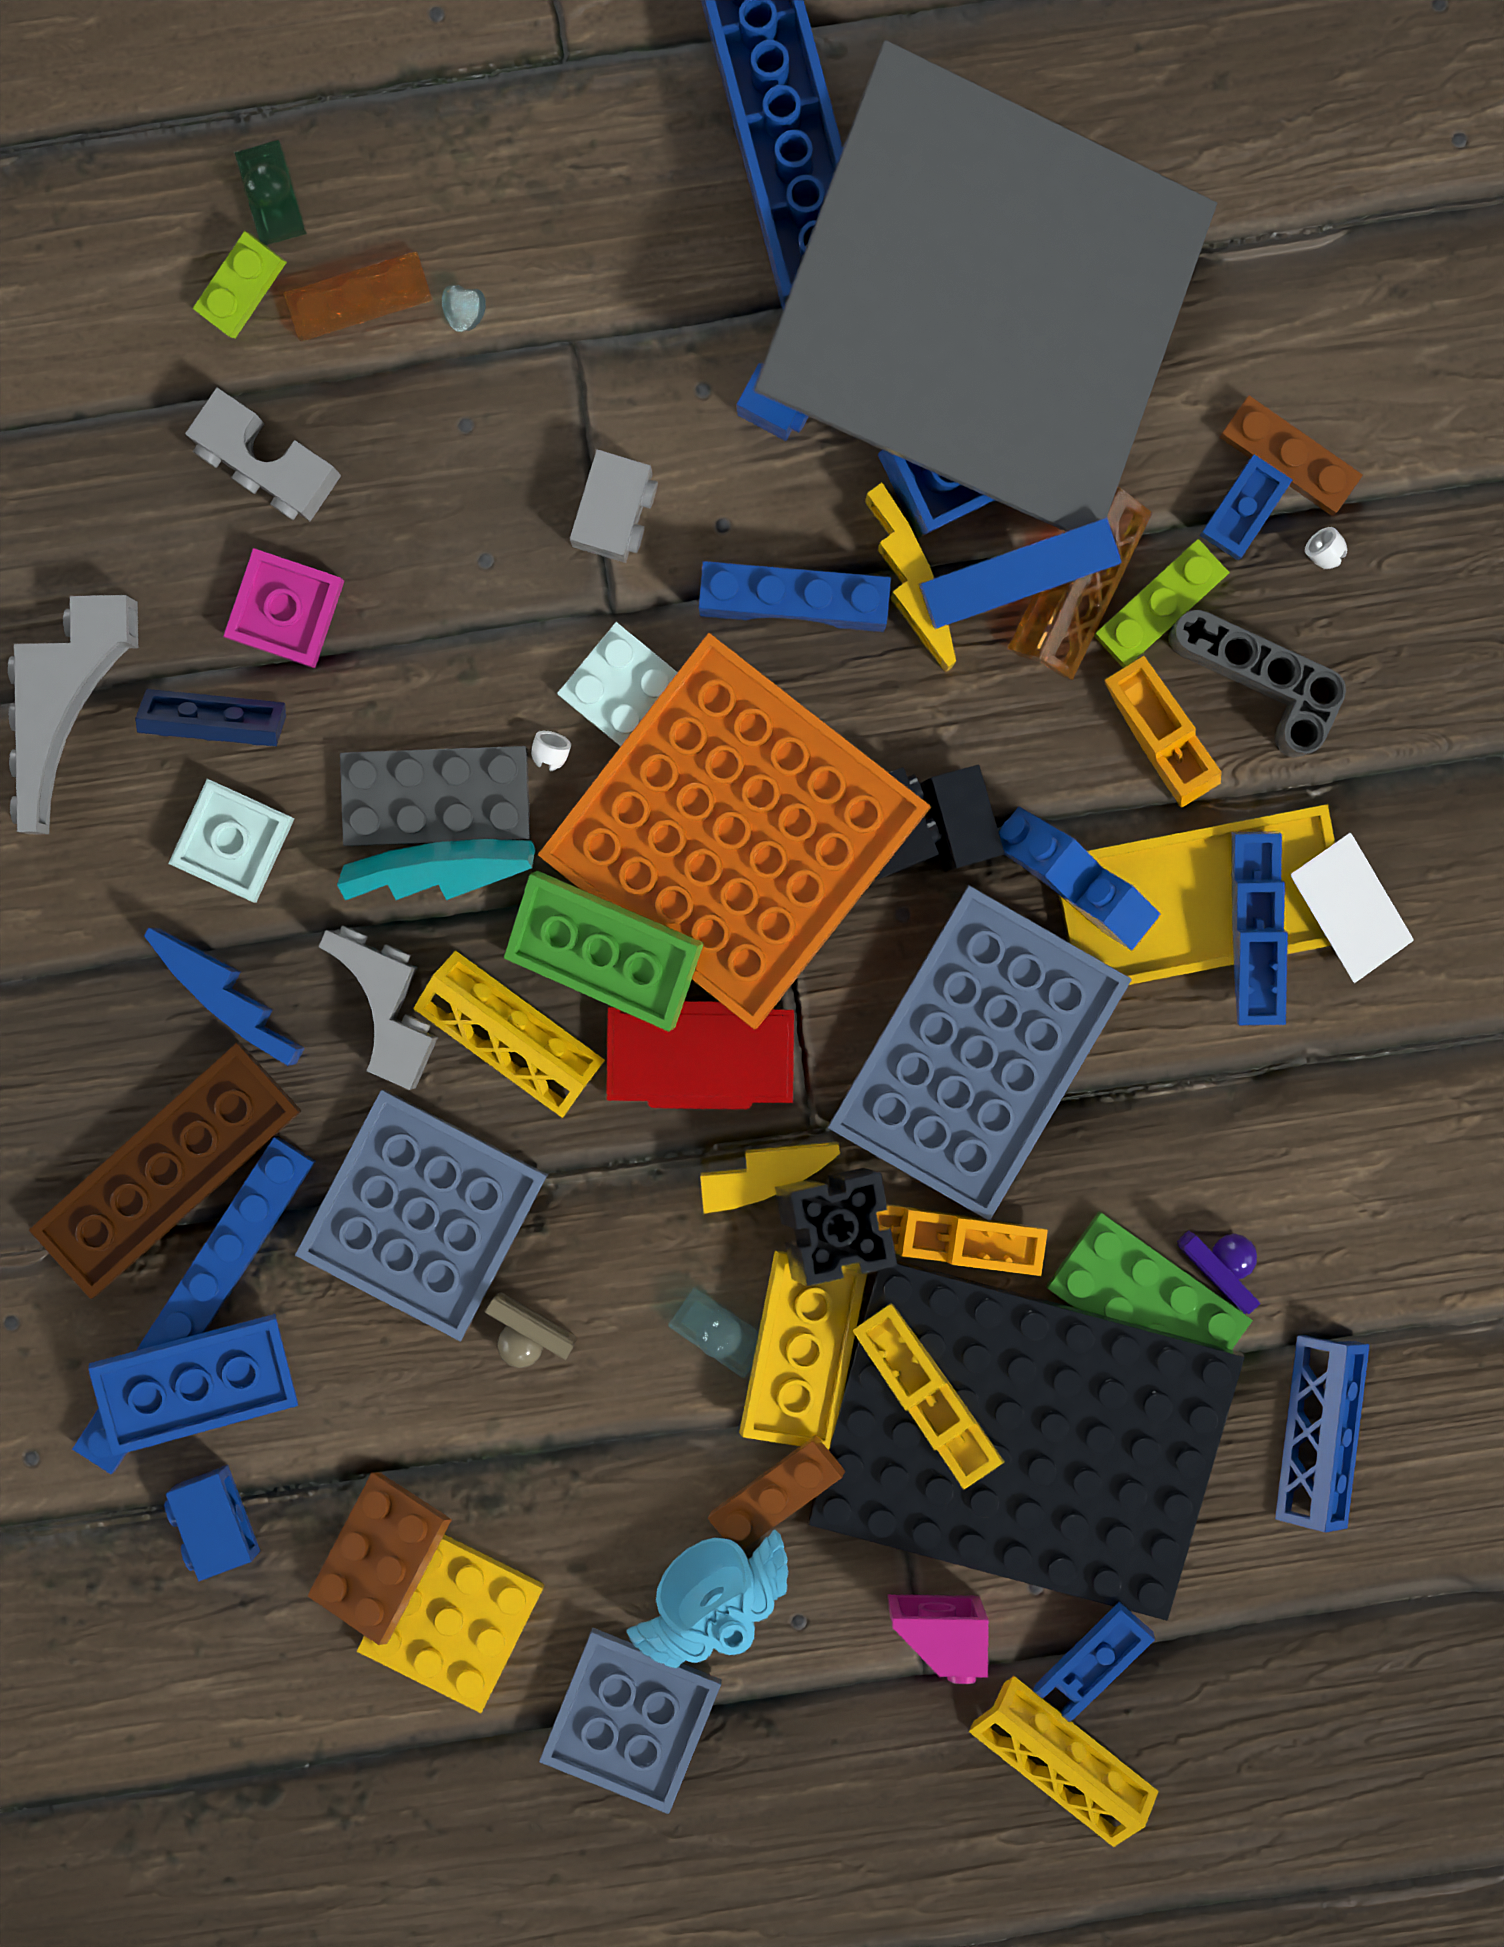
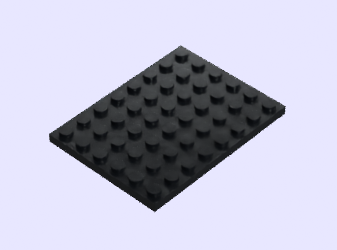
(1097, 1432)

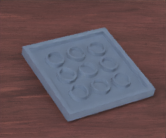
(421, 1214)

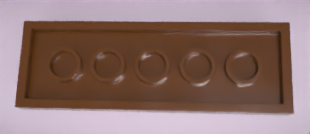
(165, 1170)

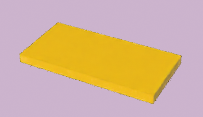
(1191, 887)

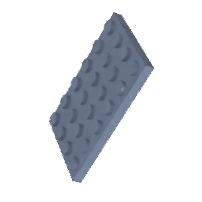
(979, 1053)

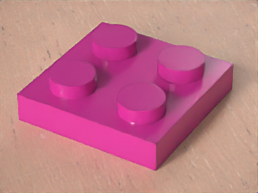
(284, 608)

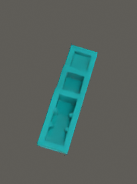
(450, 864)

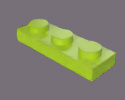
(1161, 603)

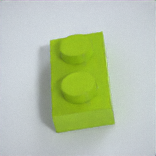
(239, 285)

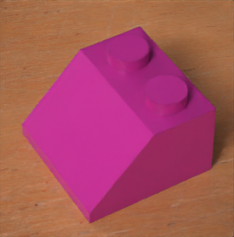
(944, 1632)

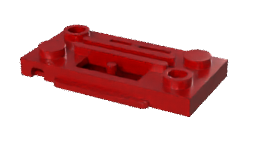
(703, 1061)

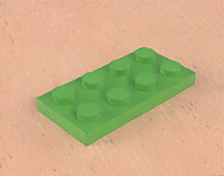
(603, 950)
(1131, 1282)

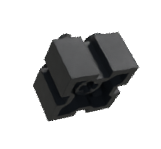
(836, 1226)

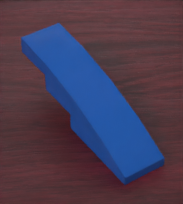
(1020, 573)
(1259, 928)
(213, 986)

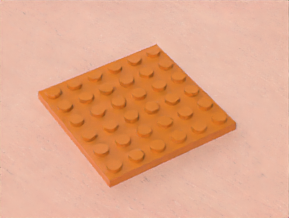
(736, 827)

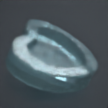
(463, 307)

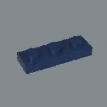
(211, 717)

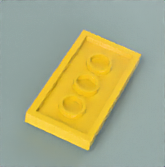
(801, 1357)

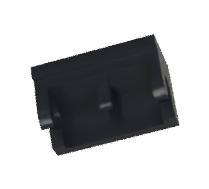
(962, 817)

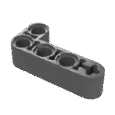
(1254, 674)

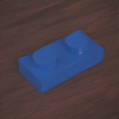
(1246, 507)

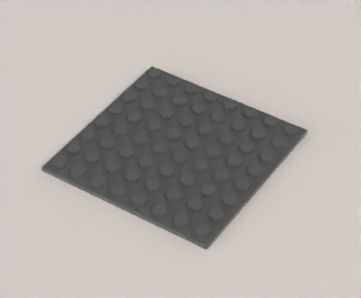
(986, 293)

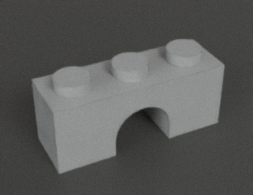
(227, 434)

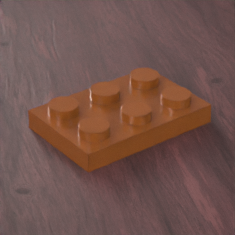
(379, 1558)

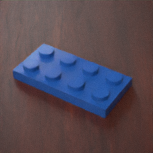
(193, 1384)

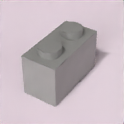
(612, 506)

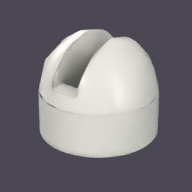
(1326, 548)
(550, 749)

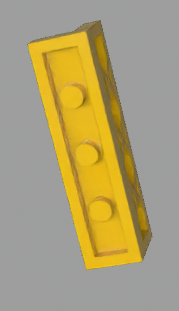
(512, 1028)
(1071, 1760)

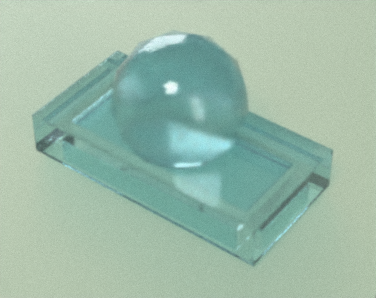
(716, 1331)

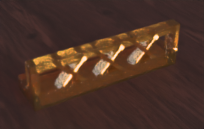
(1055, 611)

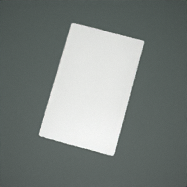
(1352, 907)

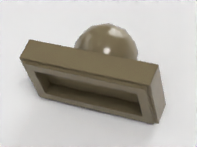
(527, 1333)

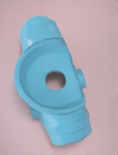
(712, 1600)

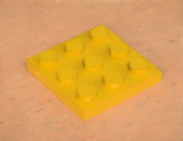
(459, 1624)

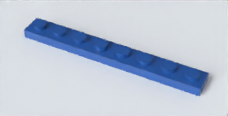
(216, 1267)

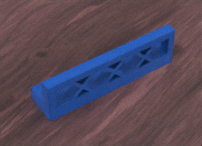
(1337, 1438)

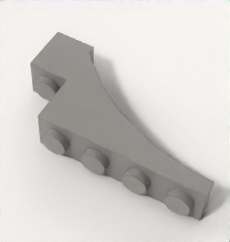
(51, 690)

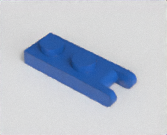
(1096, 1660)

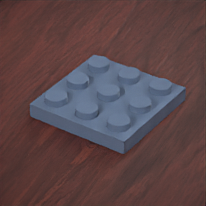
(630, 1721)

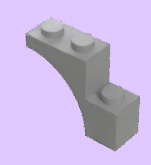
(399, 1046)

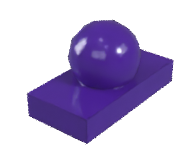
(1229, 1260)

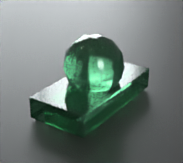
(270, 192)

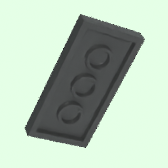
(434, 795)

